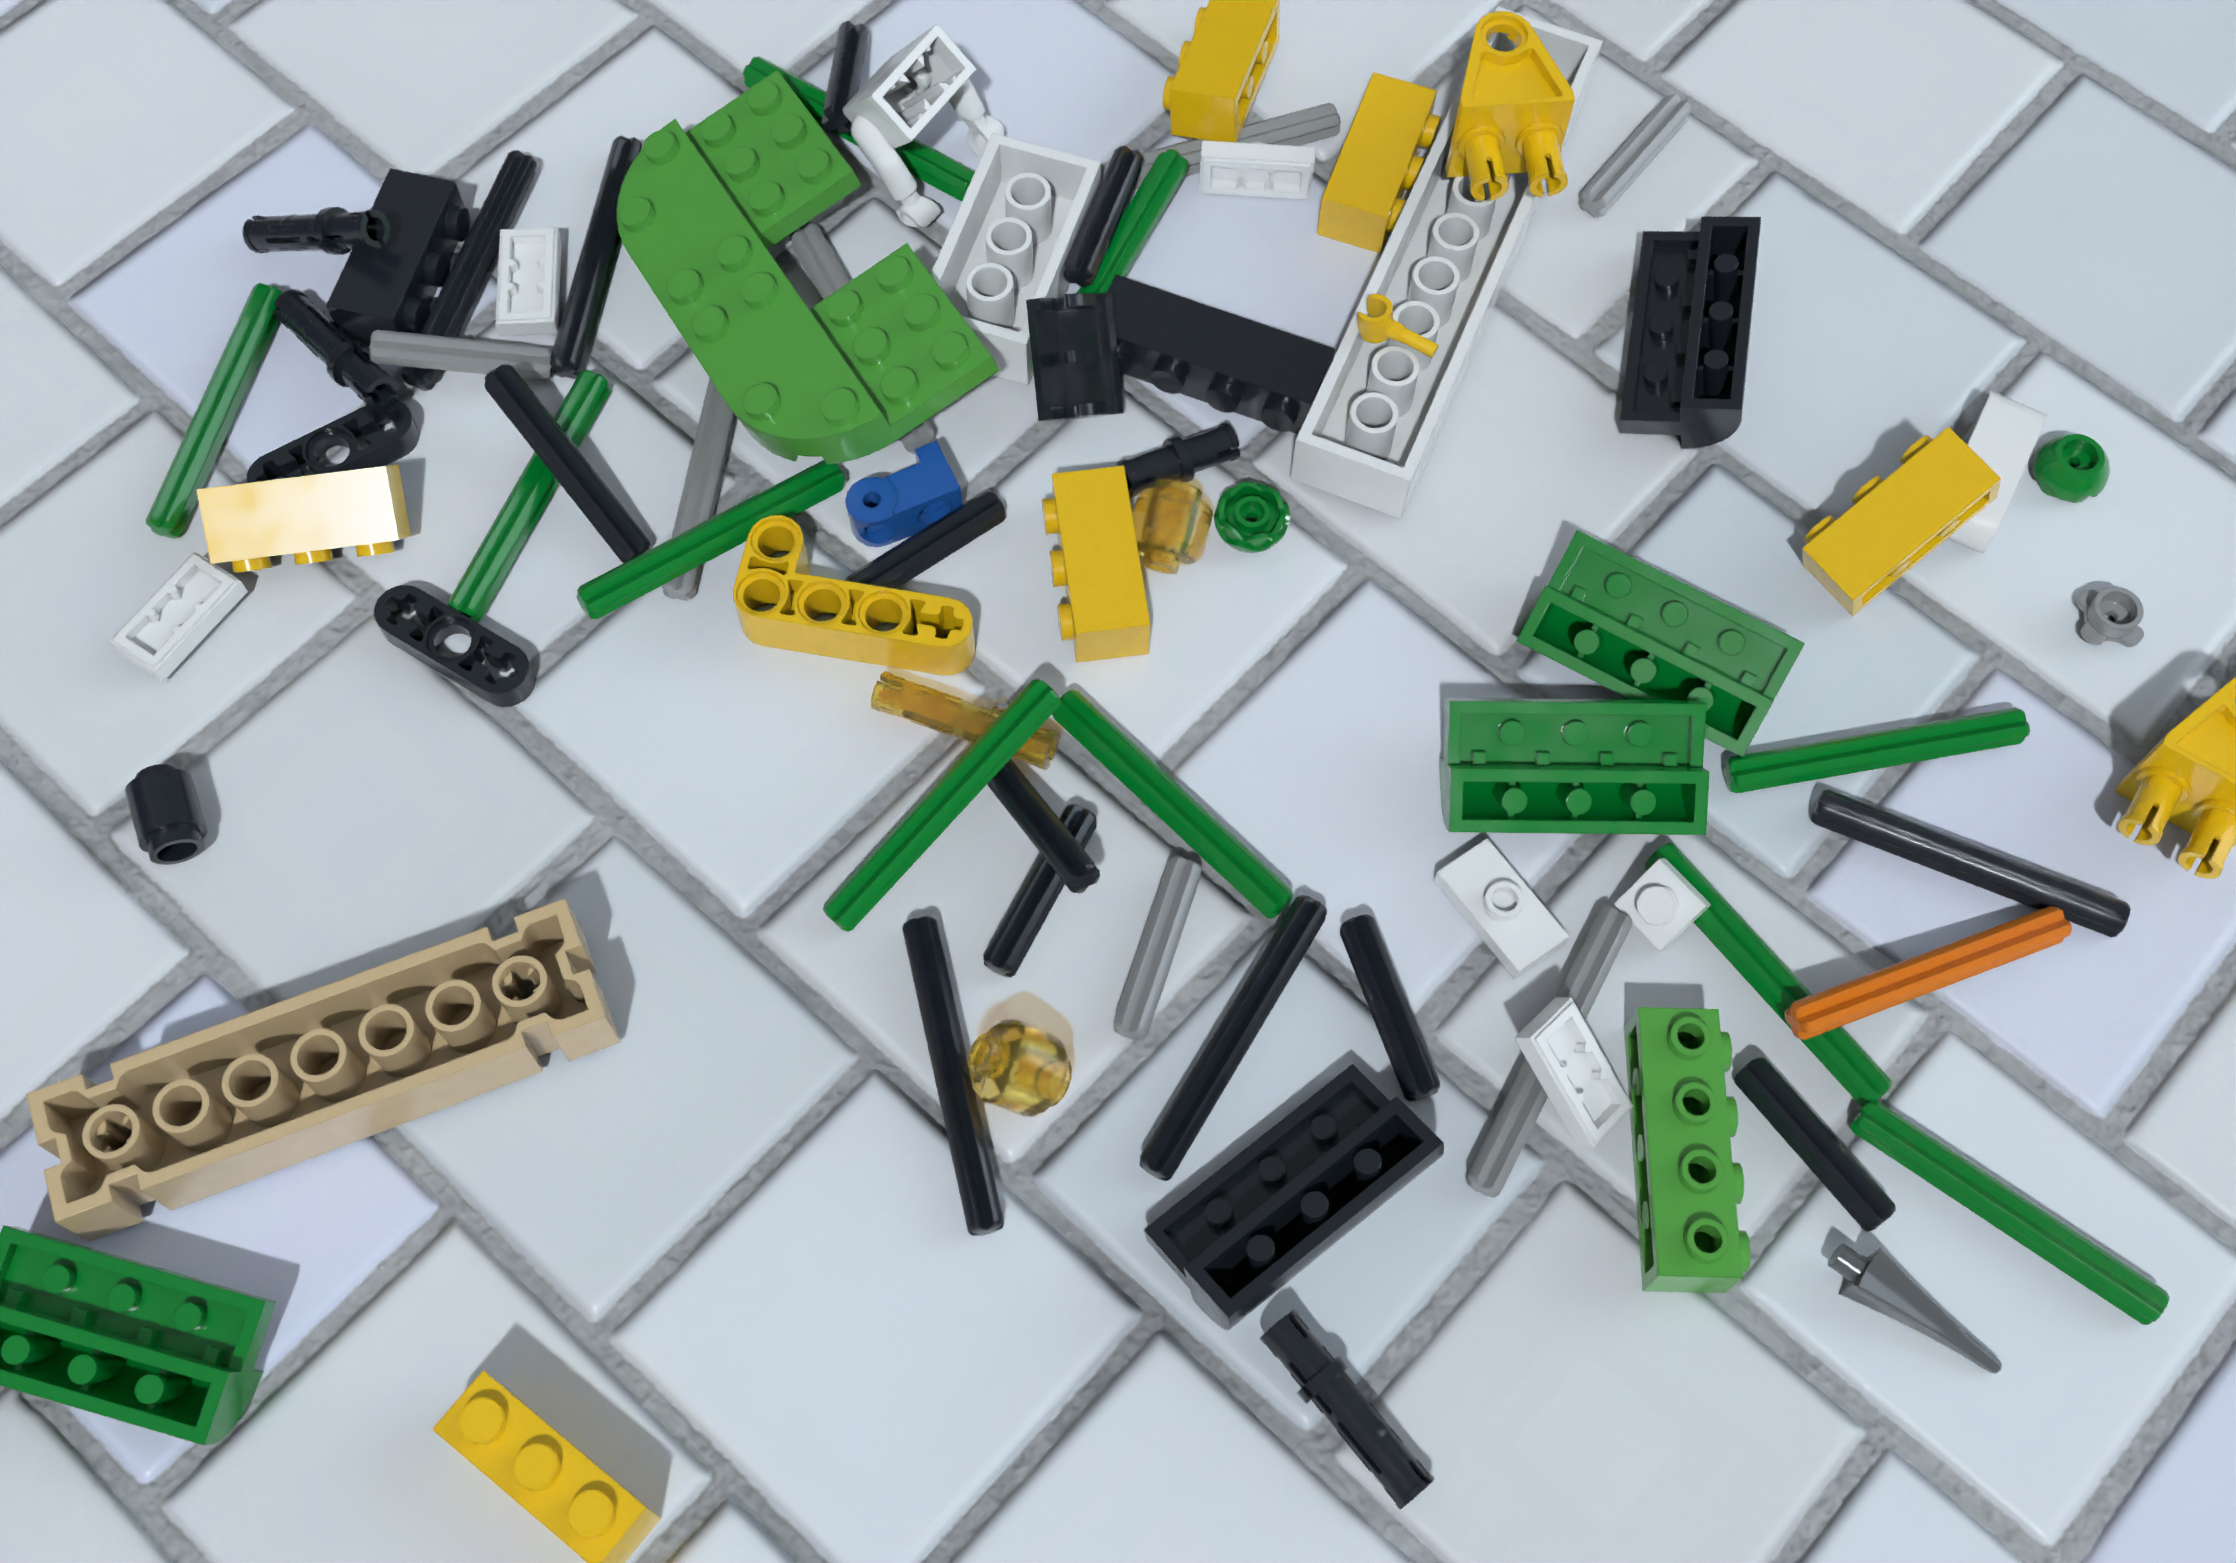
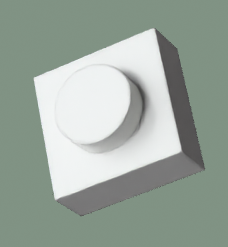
(1662, 904)

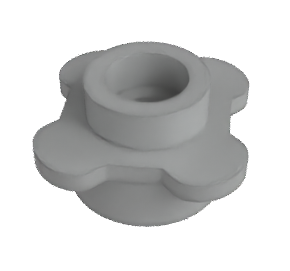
(2118, 604)

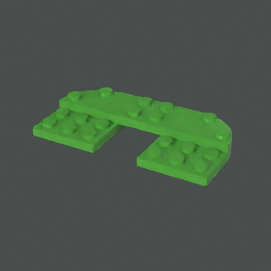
(796, 377)

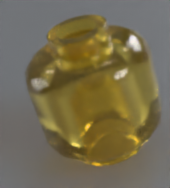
(1171, 525)
(1019, 1068)

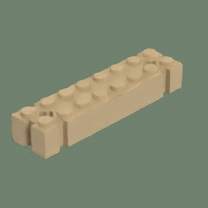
(319, 1071)

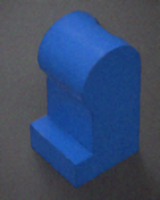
(904, 501)

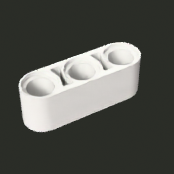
(2004, 439)

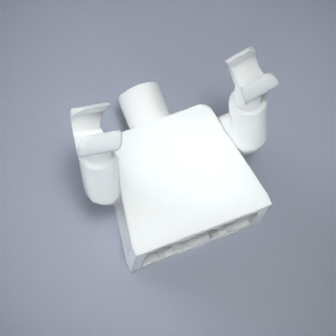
(901, 103)

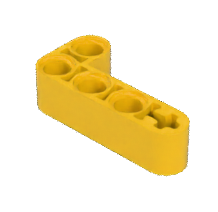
(856, 606)

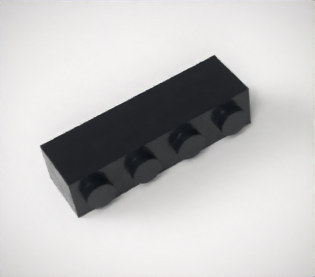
(1216, 356)

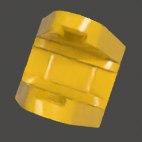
(1510, 112)
(2190, 784)

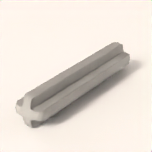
(1635, 155)
(458, 354)
(1157, 948)

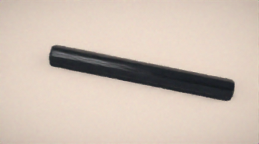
(475, 258)
(593, 266)
(1969, 862)
(1232, 1038)
(953, 1077)

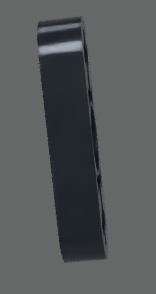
(343, 432)
(465, 669)

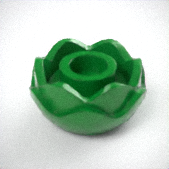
(2066, 482)
(1254, 501)

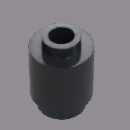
(166, 814)

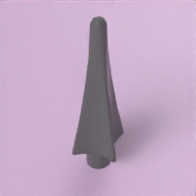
(1886, 1289)

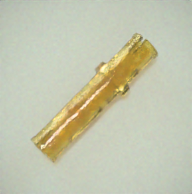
(954, 716)

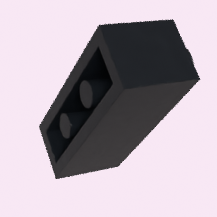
(397, 282)

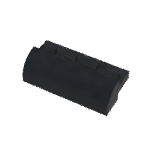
(1691, 331)
(1292, 1195)

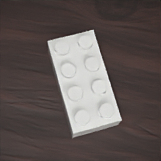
(1014, 242)

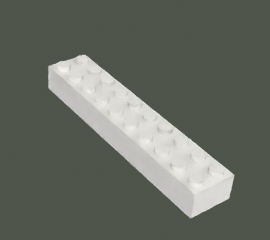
(1443, 276)

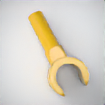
(1382, 326)

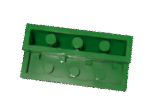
(1659, 639)
(1574, 766)
(127, 1337)

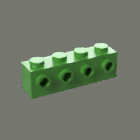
(1684, 1151)

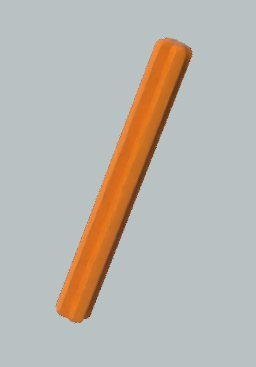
(1927, 972)

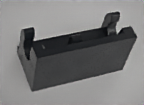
(1074, 356)

